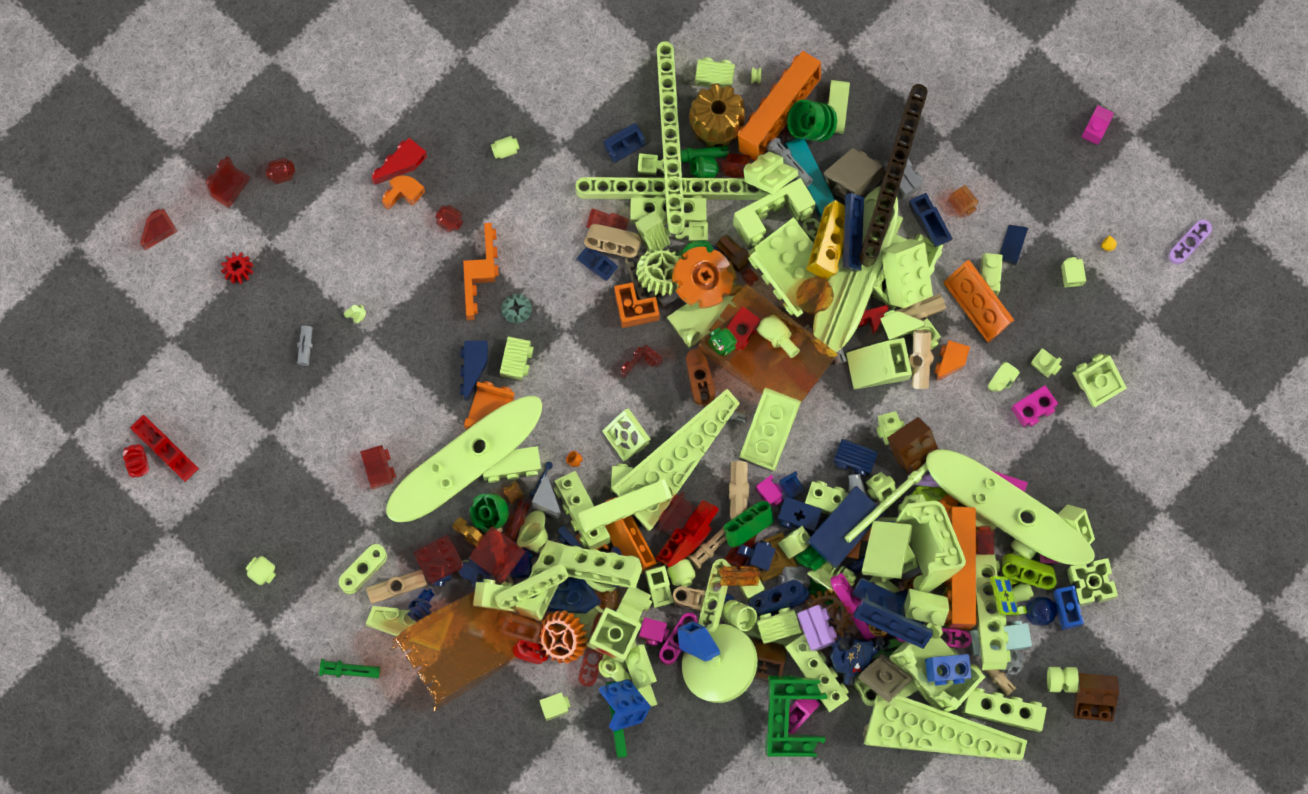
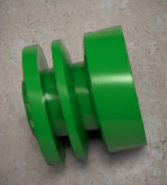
(812, 120)

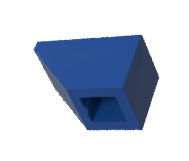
(697, 641)

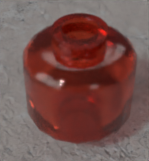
(280, 170)
(449, 218)

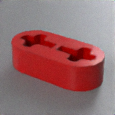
(530, 652)

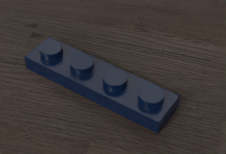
(853, 232)

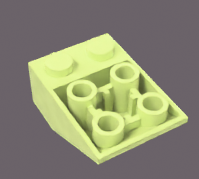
(879, 364)

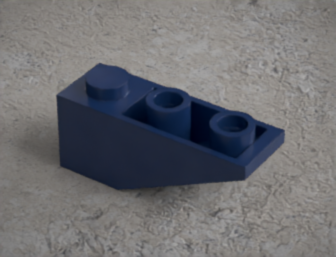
(475, 361)

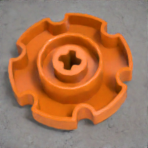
(691, 283)

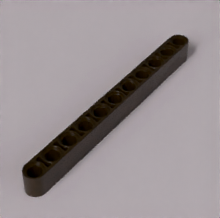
(890, 181)

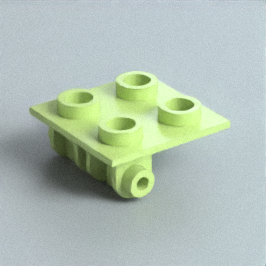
(826, 571)

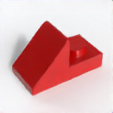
(874, 317)

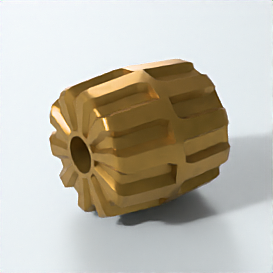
(717, 115)

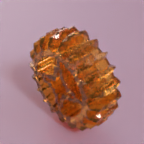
(841, 625)

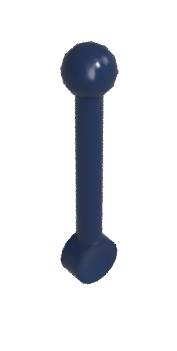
(548, 466)

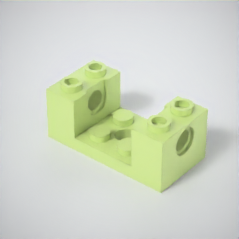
(748, 220)

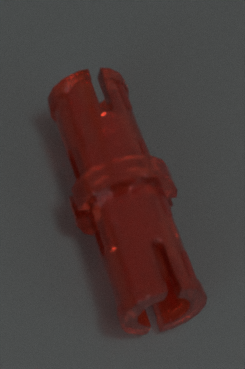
(517, 520)

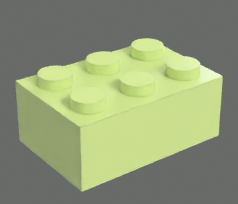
(907, 273)

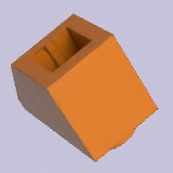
(953, 359)

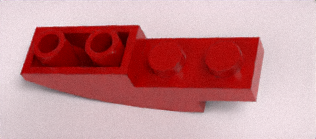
(690, 537)

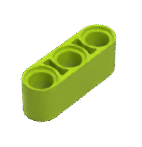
(1034, 578)

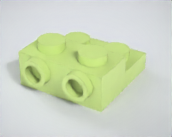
(769, 172)
(1099, 379)

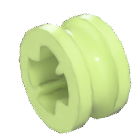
(755, 75)

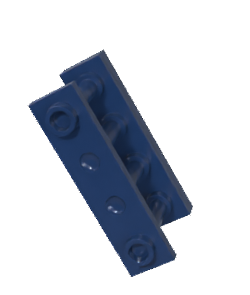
(886, 612)

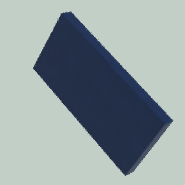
(829, 537)

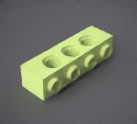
(658, 202)
(607, 573)
(537, 606)
(1033, 722)

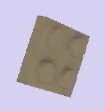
(885, 678)

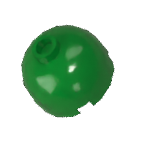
(489, 511)

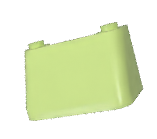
(932, 543)
(912, 661)

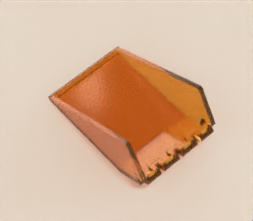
(762, 364)
(456, 648)

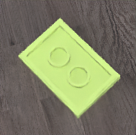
(887, 549)

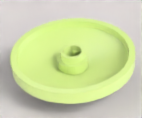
(726, 674)

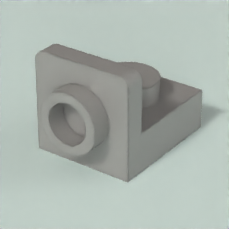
(794, 573)

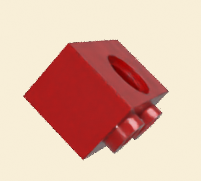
(749, 321)

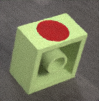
(614, 635)

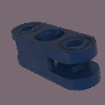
(791, 593)

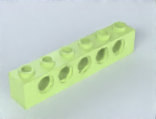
(990, 658)

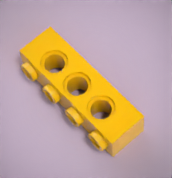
(828, 242)

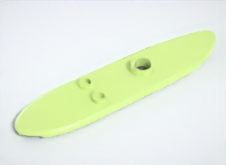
(852, 288)
(458, 462)
(1002, 505)

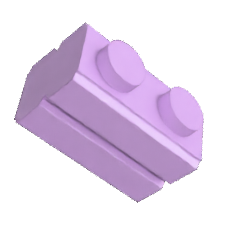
(816, 628)

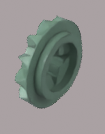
(511, 315)

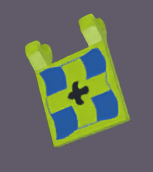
(1005, 597)

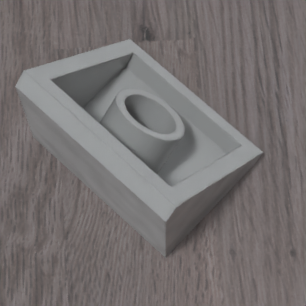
(545, 500)

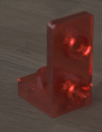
(651, 358)

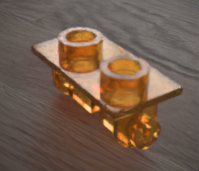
(745, 577)

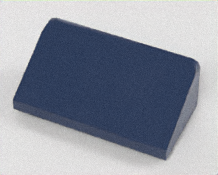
(1013, 243)

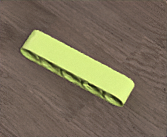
(624, 506)

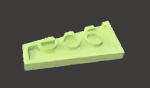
(389, 620)

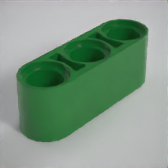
(748, 523)

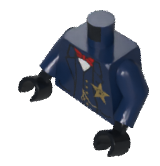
(854, 656)

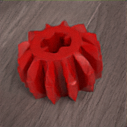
(232, 263)
(135, 460)

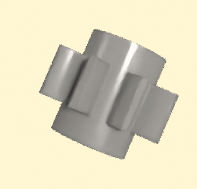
(1015, 665)

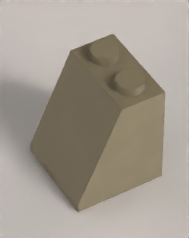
(854, 174)

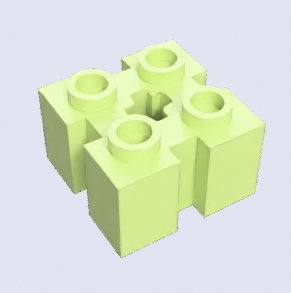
(1098, 572)

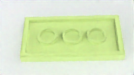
(697, 317)
(770, 429)

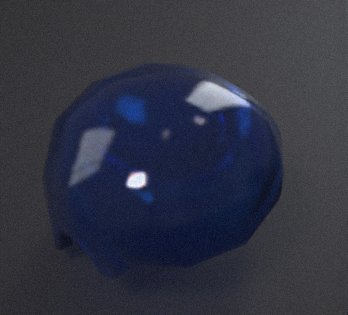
(1041, 611)

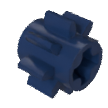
(419, 609)

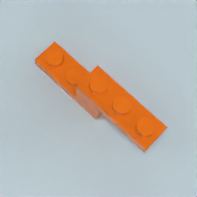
(480, 271)

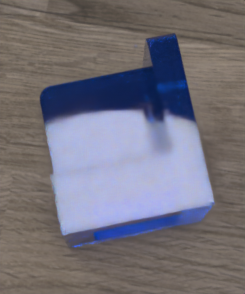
(791, 485)

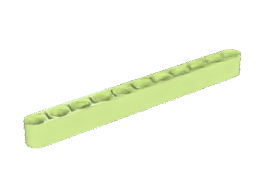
(673, 144)
(650, 183)

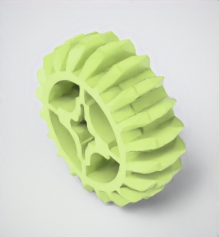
(659, 275)

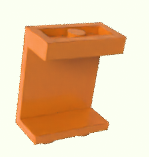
(487, 400)

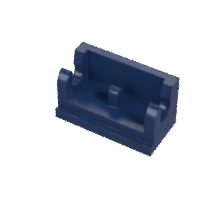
(624, 143)

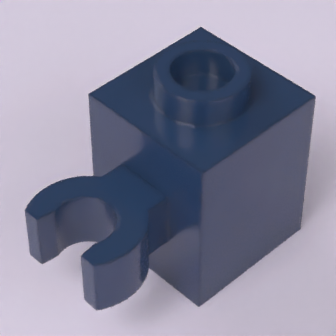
(759, 556)

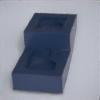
(597, 263)

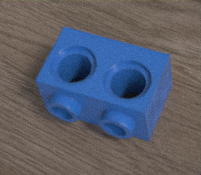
(947, 665)

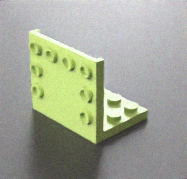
(784, 262)

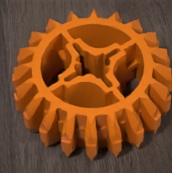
(572, 637)

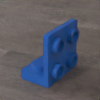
(627, 703)

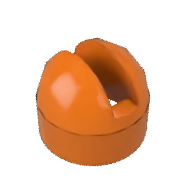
(574, 459)

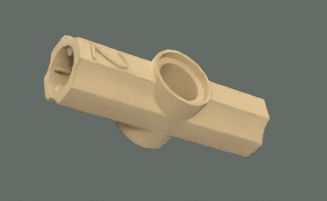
(925, 308)
(921, 349)
(738, 488)
(384, 590)

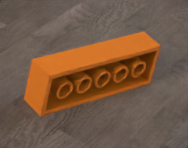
(767, 122)
(962, 585)

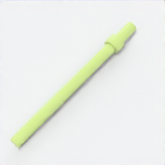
(912, 479)

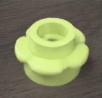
(691, 336)

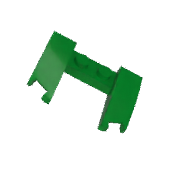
(780, 692)

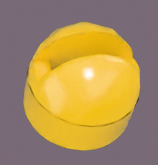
(1109, 243)

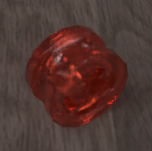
(749, 277)

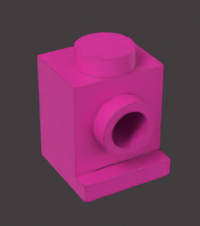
(770, 492)

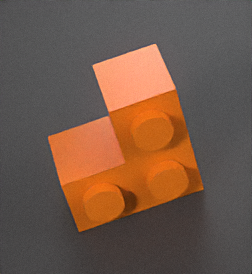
(634, 311)

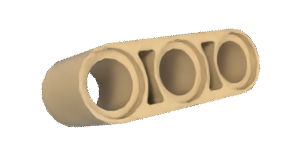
(613, 240)

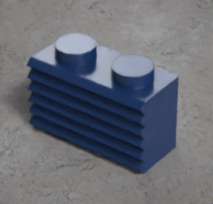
(855, 458)

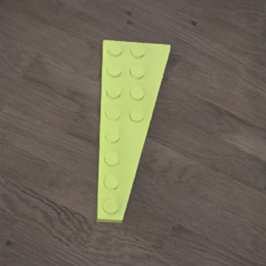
(678, 455)
(924, 728)

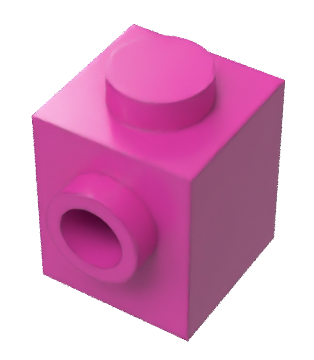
(653, 631)

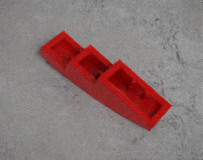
(164, 448)

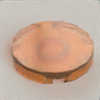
(814, 295)

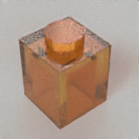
(963, 201)

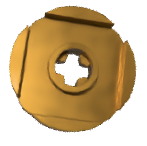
(471, 534)

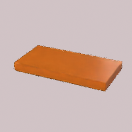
(978, 301)

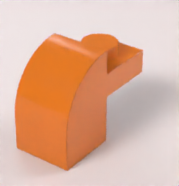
(403, 187)

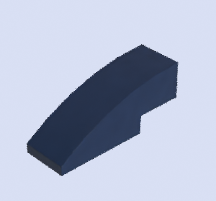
(930, 220)

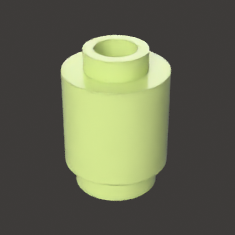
(505, 147)

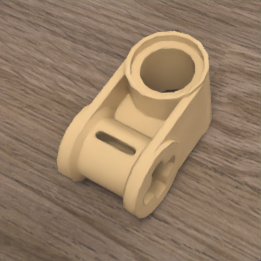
(692, 598)

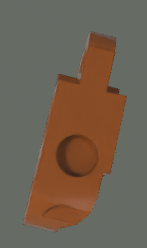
(696, 363)

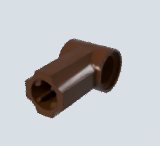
(733, 252)

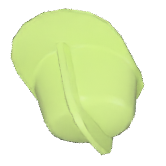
(532, 533)

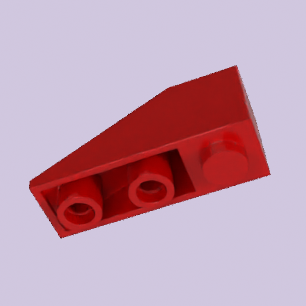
(403, 161)

